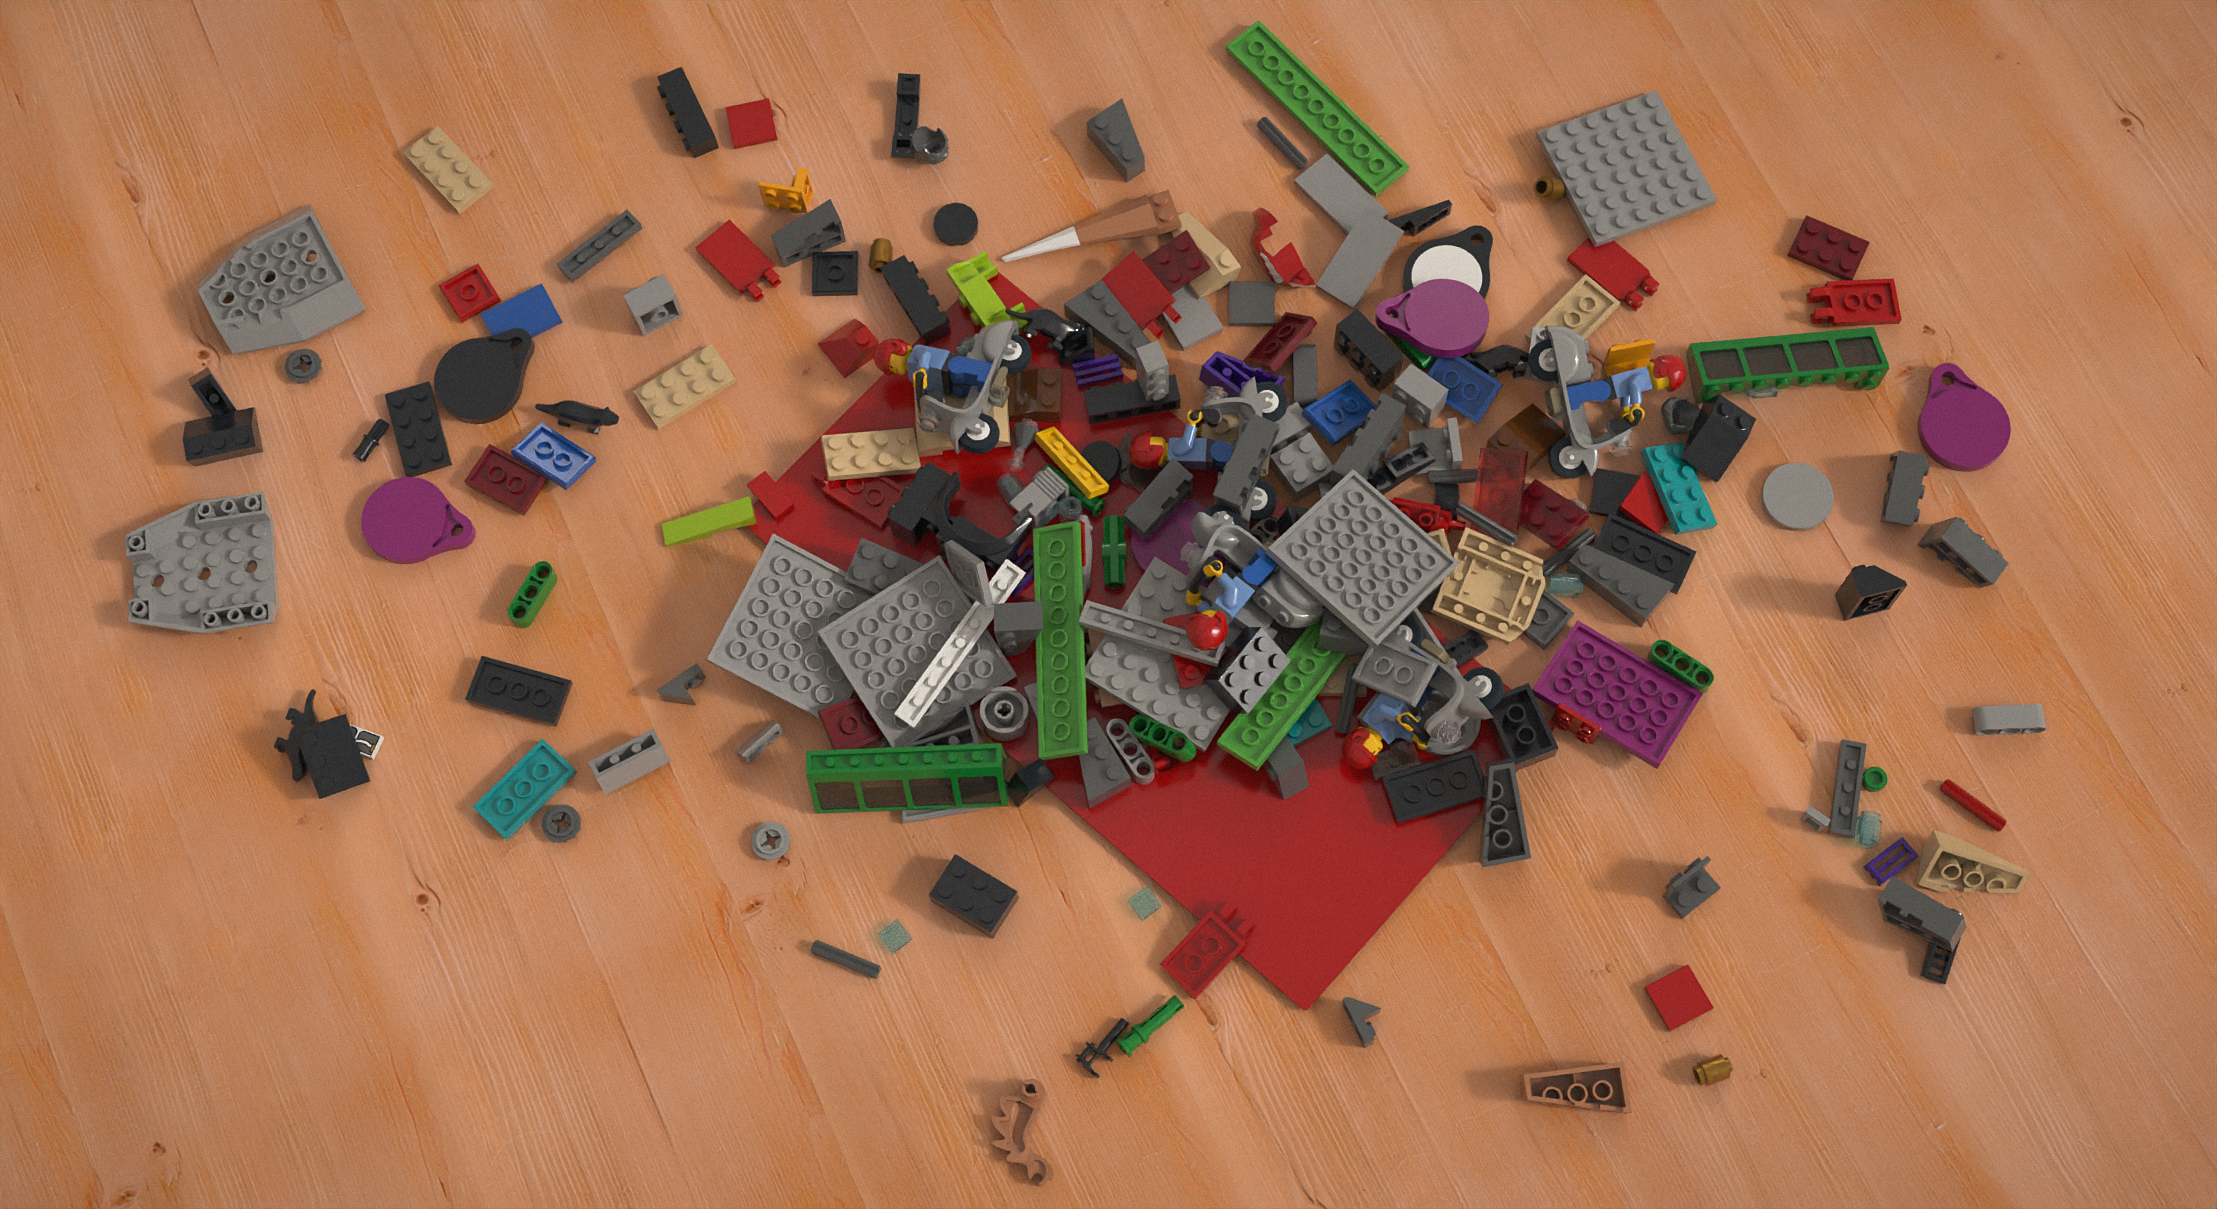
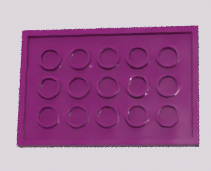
(1619, 691)

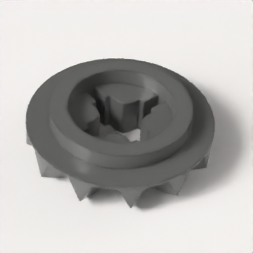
(294, 362)
(556, 814)

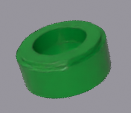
(1874, 779)

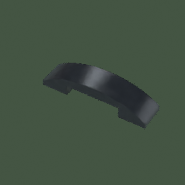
(906, 115)

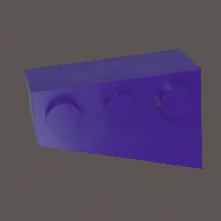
(1232, 374)

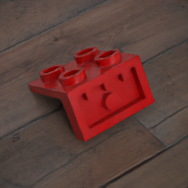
(1583, 728)

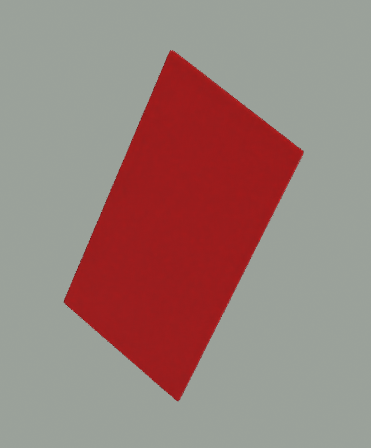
(1211, 830)

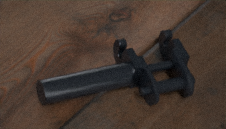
(1103, 1047)

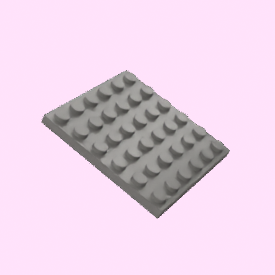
(1626, 168)
(1362, 558)
(775, 628)
(896, 637)
(1147, 676)

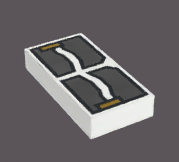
(367, 741)

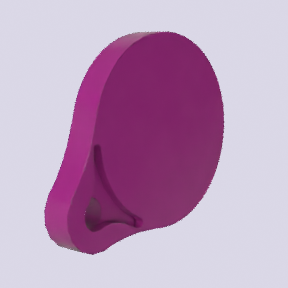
(1437, 317)
(1962, 422)
(413, 521)
(1169, 540)

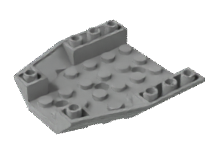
(293, 307)
(204, 536)

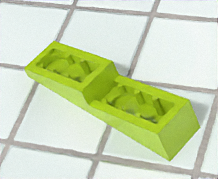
(709, 521)

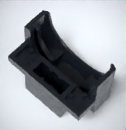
(968, 535)

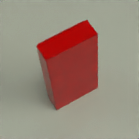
(770, 495)

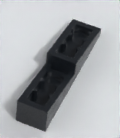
(1422, 219)
(1400, 468)
(1466, 648)

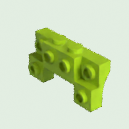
(977, 294)

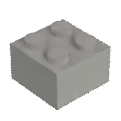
(653, 304)
(1420, 394)
(1301, 467)

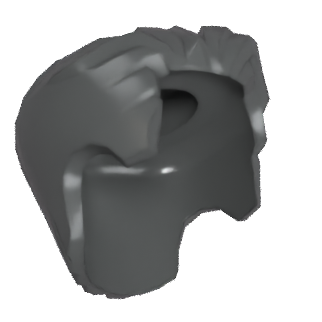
(930, 145)
(1679, 414)

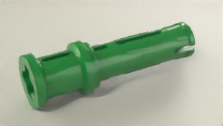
(1094, 505)
(1141, 1032)

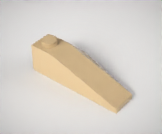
(1222, 262)
(1956, 864)

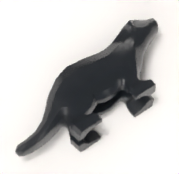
(1048, 324)
(1499, 359)
(580, 414)
(291, 746)

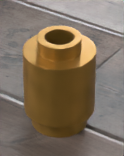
(1550, 188)
(880, 254)
(1712, 1070)

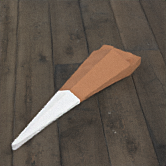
(1133, 219)

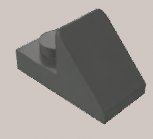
(677, 688)
(1358, 1013)

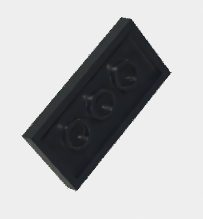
(418, 429)
(1645, 550)
(519, 691)
(1435, 786)

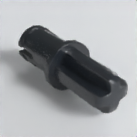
(371, 440)

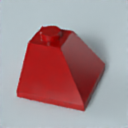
(850, 347)

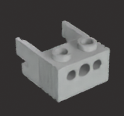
(1040, 498)

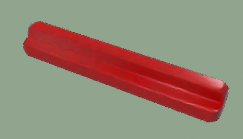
(1973, 805)

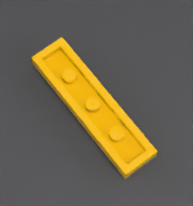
(1071, 462)

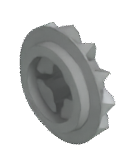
(759, 839)

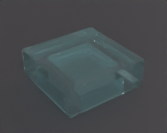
(1144, 903)
(894, 936)

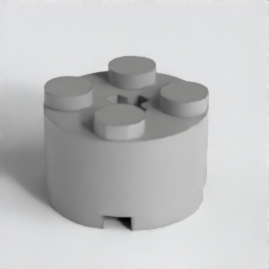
(992, 708)

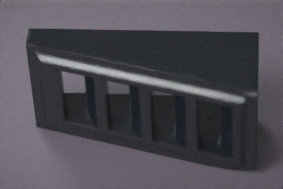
(1930, 953)

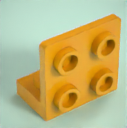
(794, 198)
(1627, 357)

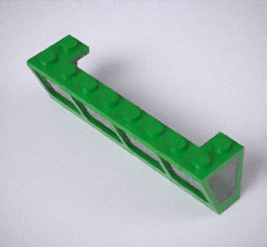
(1787, 362)
(908, 778)

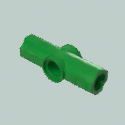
(1114, 552)

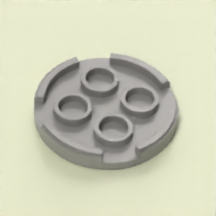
(1797, 496)
(1469, 729)

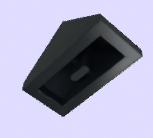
(1077, 348)
(1447, 497)
(1029, 781)

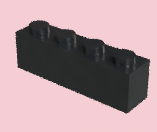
(687, 111)
(915, 299)
(1126, 401)

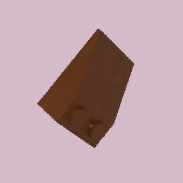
(1035, 395)
(1528, 432)

